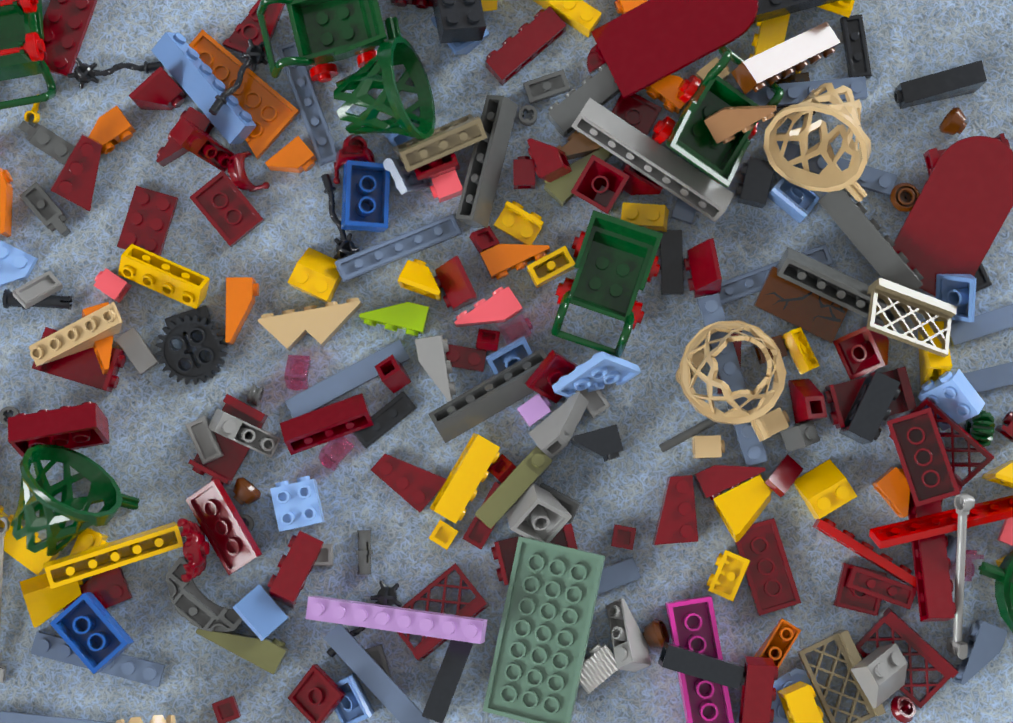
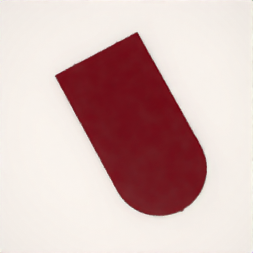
(668, 36)
(959, 210)

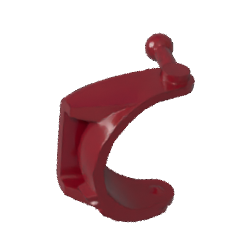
(352, 153)
(238, 175)

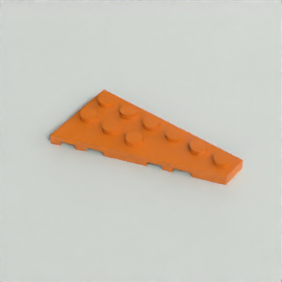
(265, 105)

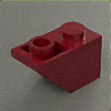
(549, 160)
(806, 401)

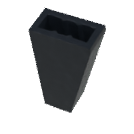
(941, 85)
(701, 665)
(447, 680)

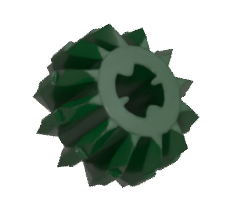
(981, 428)

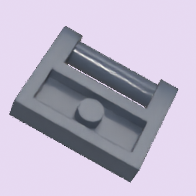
(405, 181)

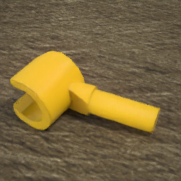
(34, 110)

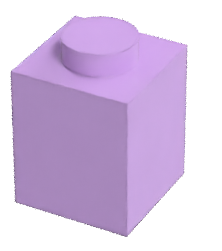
(534, 409)

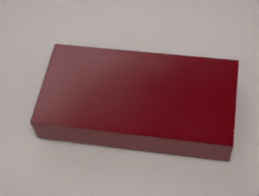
(784, 475)

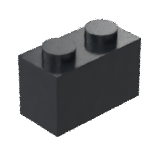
(755, 182)

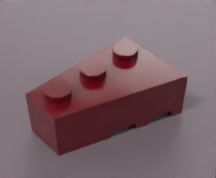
(678, 513)
(294, 568)

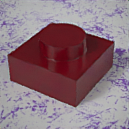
(484, 239)
(488, 340)
(502, 468)
(623, 537)
(226, 709)

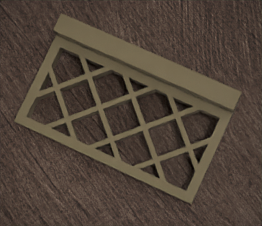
(443, 142)
(912, 302)
(850, 657)

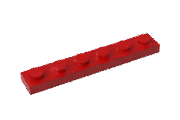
(866, 551)

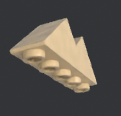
(318, 322)
(77, 335)

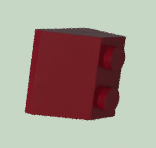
(703, 269)
(455, 284)

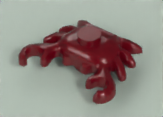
(194, 549)

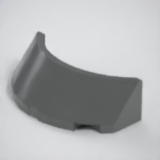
(197, 607)

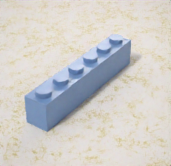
(203, 86)

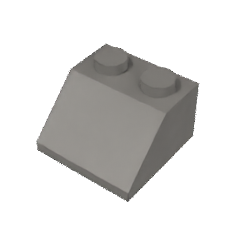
(537, 515)
(881, 673)

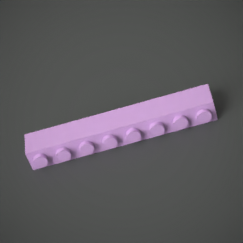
(396, 619)

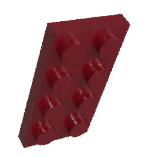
(64, 32)
(223, 526)
(768, 570)

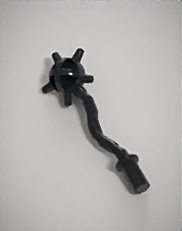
(255, 55)
(84, 72)
(344, 246)
(385, 596)

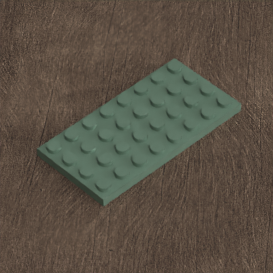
(543, 632)

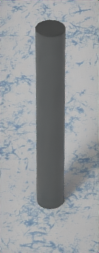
(686, 435)

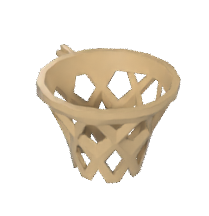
(831, 177)
(738, 414)

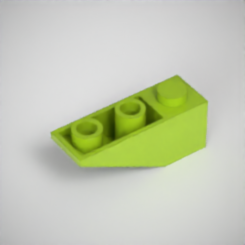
(403, 316)

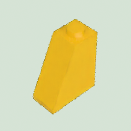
(930, 364)
(743, 505)
(45, 602)

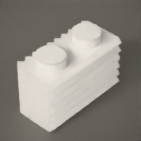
(597, 667)

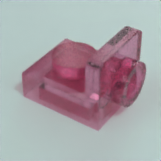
(516, 329)
(297, 372)
(334, 452)
(969, 566)

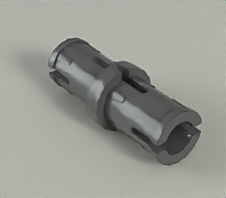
(364, 552)

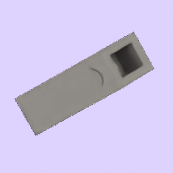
(432, 357)
(557, 429)
(244, 433)
(628, 642)

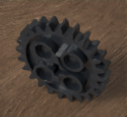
(172, 356)

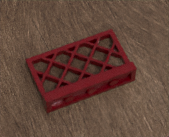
(961, 433)
(471, 609)
(917, 643)

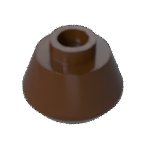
(953, 122)
(904, 196)
(245, 491)
(656, 633)

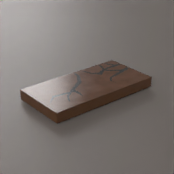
(800, 307)

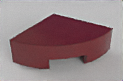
(595, 59)

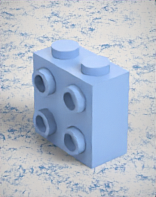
(954, 396)
(297, 504)

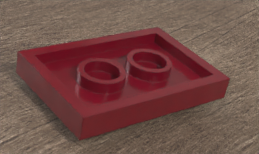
(226, 208)
(148, 220)

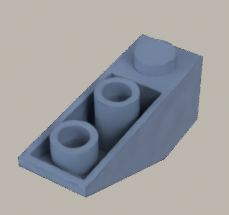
(983, 646)

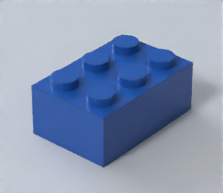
(365, 196)
(91, 632)

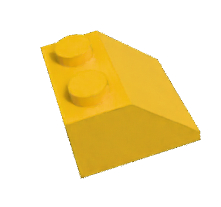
(316, 275)
(824, 489)

